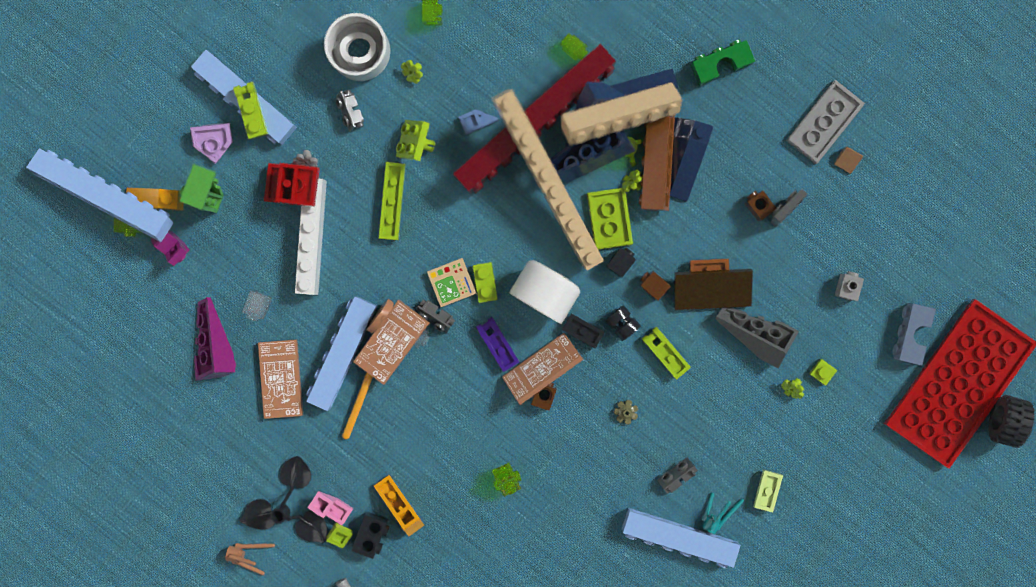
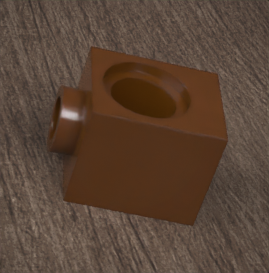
(768, 206)
(654, 285)
(544, 403)

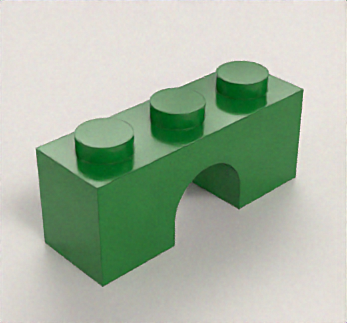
(738, 55)

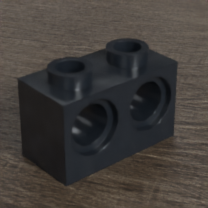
(366, 533)

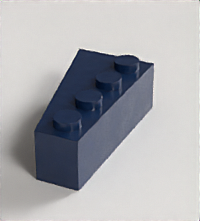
(590, 155)

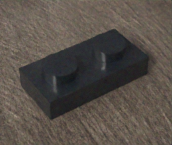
(583, 330)

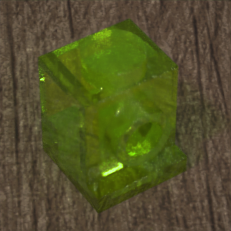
(431, 11)

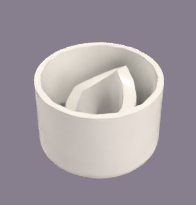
(354, 27)
(545, 291)

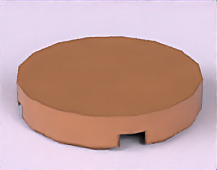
(380, 315)

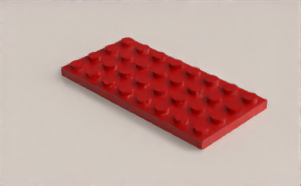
(961, 383)

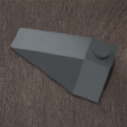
(764, 338)

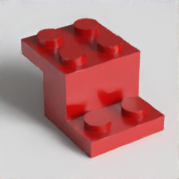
(291, 184)

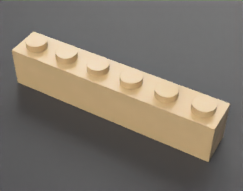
(621, 113)

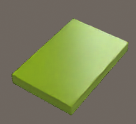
(610, 218)

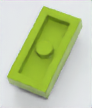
(485, 282)

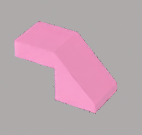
(330, 506)

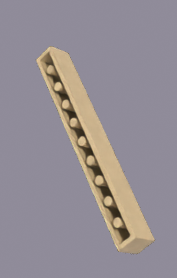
(547, 178)

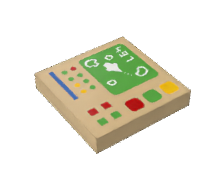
(451, 282)

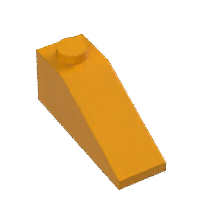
(159, 198)
(399, 505)

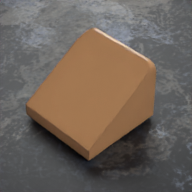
(848, 160)

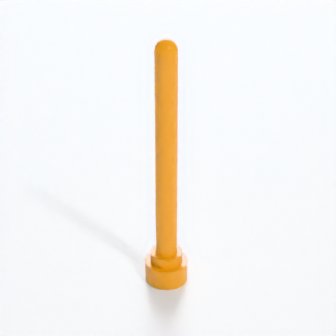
(357, 406)

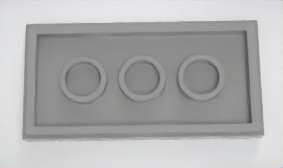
(825, 122)

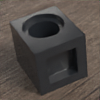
(621, 262)

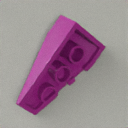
(214, 352)

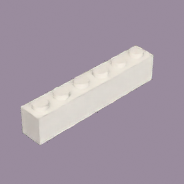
(310, 244)

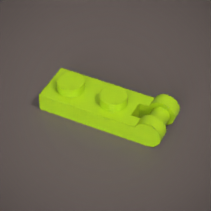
(251, 111)
(666, 353)

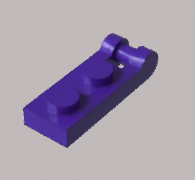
(498, 345)

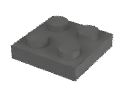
(792, 203)

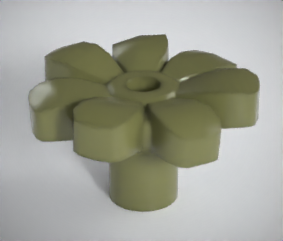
(624, 408)

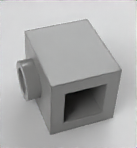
(849, 286)

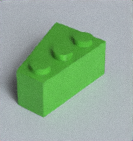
(202, 190)

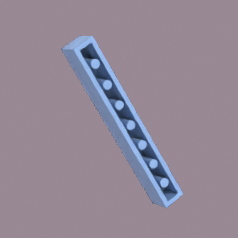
(100, 195)

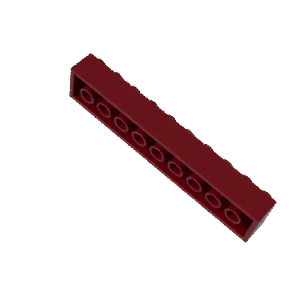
(540, 114)

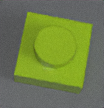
(823, 372)
(339, 535)

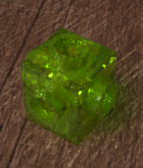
(506, 479)

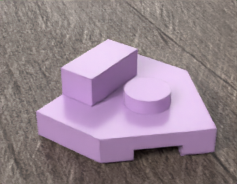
(212, 140)

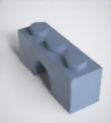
(913, 318)

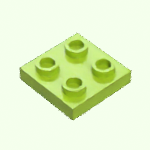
(414, 140)

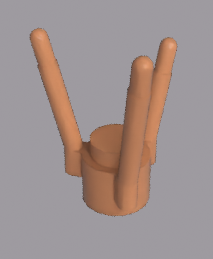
(236, 555)

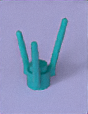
(713, 523)

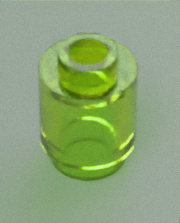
(574, 47)

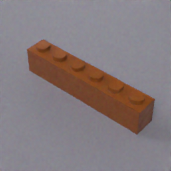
(657, 164)

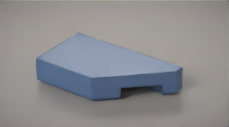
(476, 120)

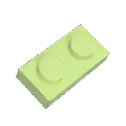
(768, 491)

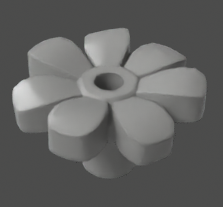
(305, 159)

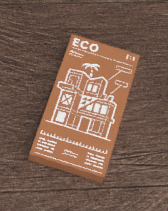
(391, 342)
(542, 368)
(280, 379)

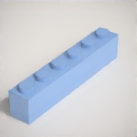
(223, 81)
(342, 353)
(681, 538)

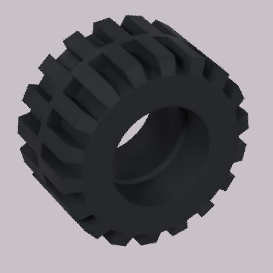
(1011, 421)

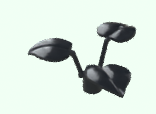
(261, 516)

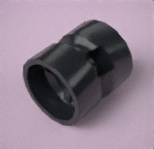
(627, 328)

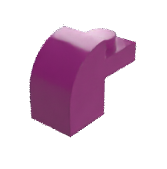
(172, 247)

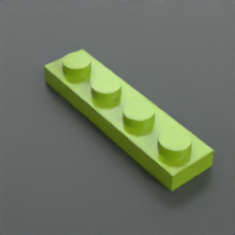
(392, 201)

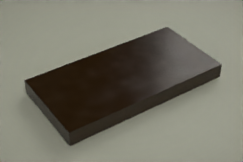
(713, 289)

